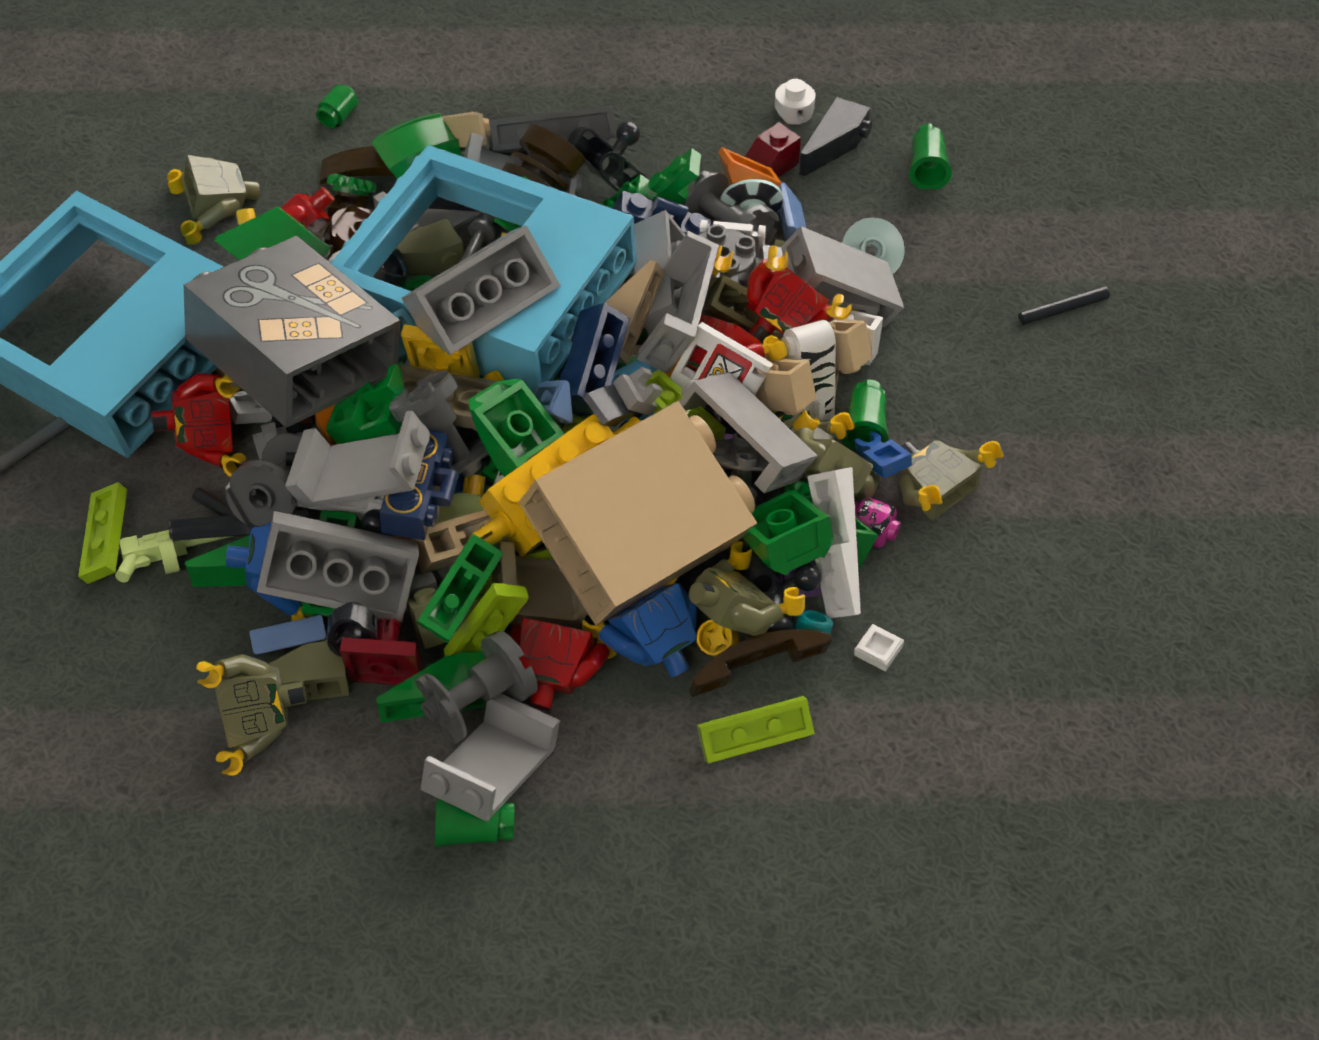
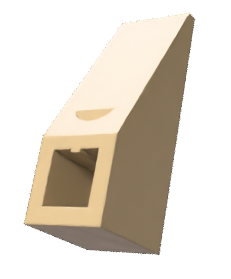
(466, 123)

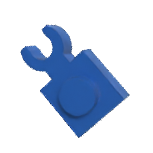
(885, 457)

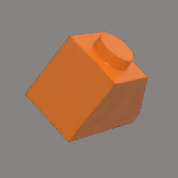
(740, 168)

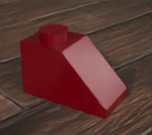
(776, 149)

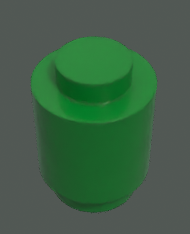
(337, 106)

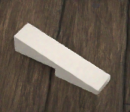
(839, 569)

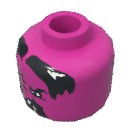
(879, 518)

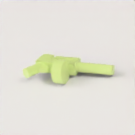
(153, 548)

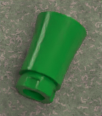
(929, 159)
(867, 413)
(460, 827)

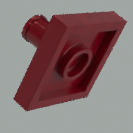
(381, 659)

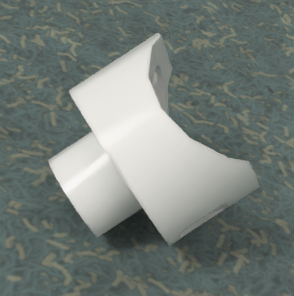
(792, 97)

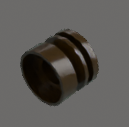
(546, 159)

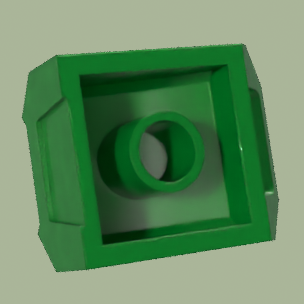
(408, 139)
(512, 423)
(789, 532)

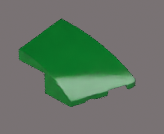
(266, 232)
(367, 411)

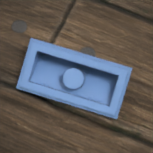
(790, 212)
(555, 399)
(287, 634)

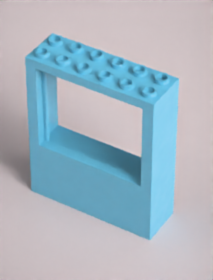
(581, 240)
(131, 353)

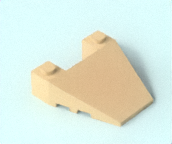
(790, 382)

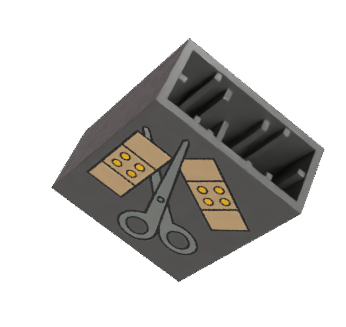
(290, 329)

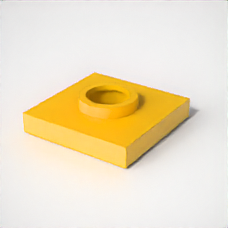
(428, 355)

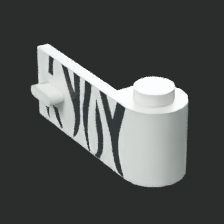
(816, 344)

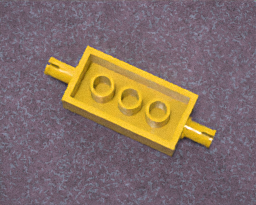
(503, 497)

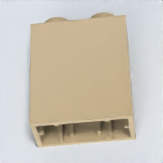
(638, 510)

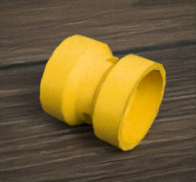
(712, 635)

